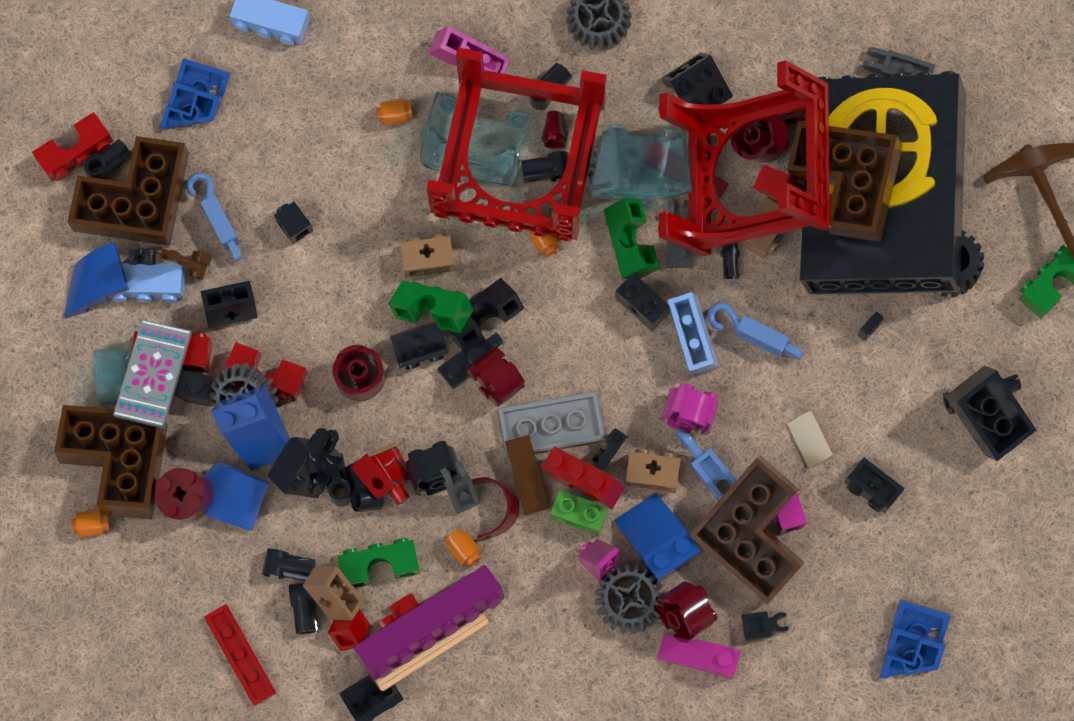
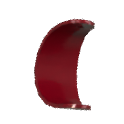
(512, 508)

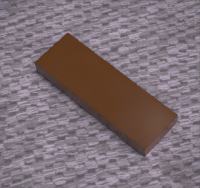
(527, 475)

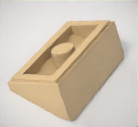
(810, 440)

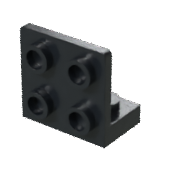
(698, 81)

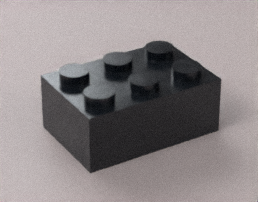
(990, 413)

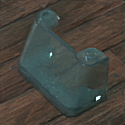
(494, 144)
(640, 166)

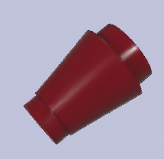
(553, 131)

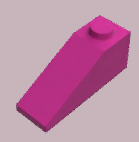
(448, 40)
(598, 558)
(700, 656)

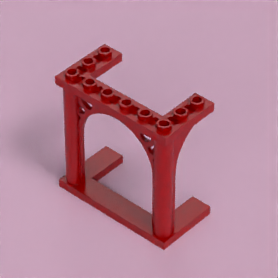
(445, 192)
(795, 206)

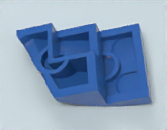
(190, 95)
(95, 279)
(235, 495)
(909, 644)

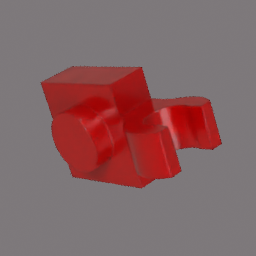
(399, 609)

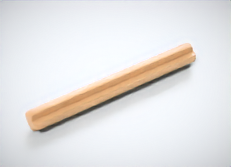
(426, 656)

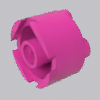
(690, 409)

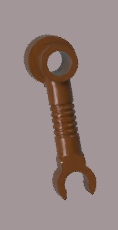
(197, 263)

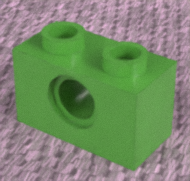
(579, 513)

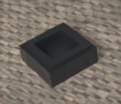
(870, 326)

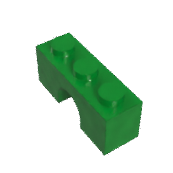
(623, 222)
(1040, 294)
(449, 308)
(399, 555)

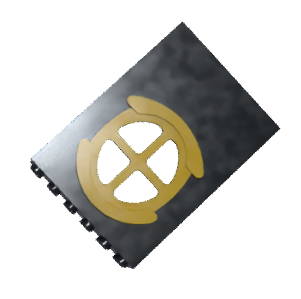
(925, 209)

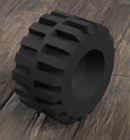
(973, 265)

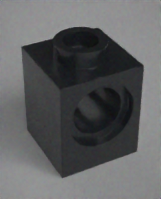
(293, 222)

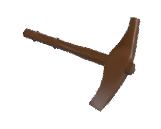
(1034, 162)

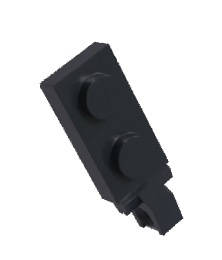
(455, 371)
(613, 443)

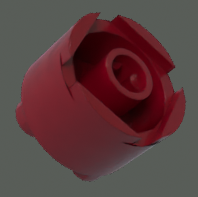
(762, 140)
(368, 362)
(496, 376)
(172, 486)
(686, 611)

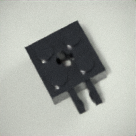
(307, 464)

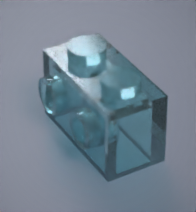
(110, 370)

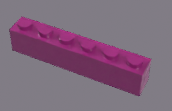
(429, 623)

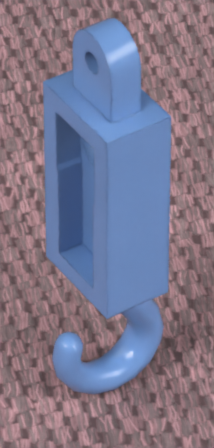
(216, 214)
(755, 332)
(706, 465)

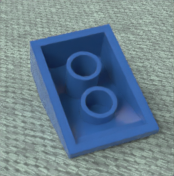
(252, 426)
(657, 537)

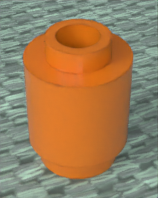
(394, 112)
(546, 245)
(90, 523)
(463, 548)

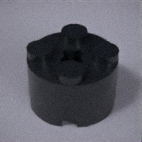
(426, 465)

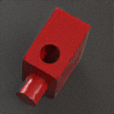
(384, 473)

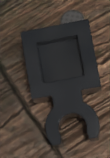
(759, 626)

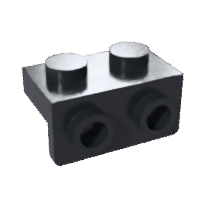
(419, 345)
(874, 486)
(367, 701)

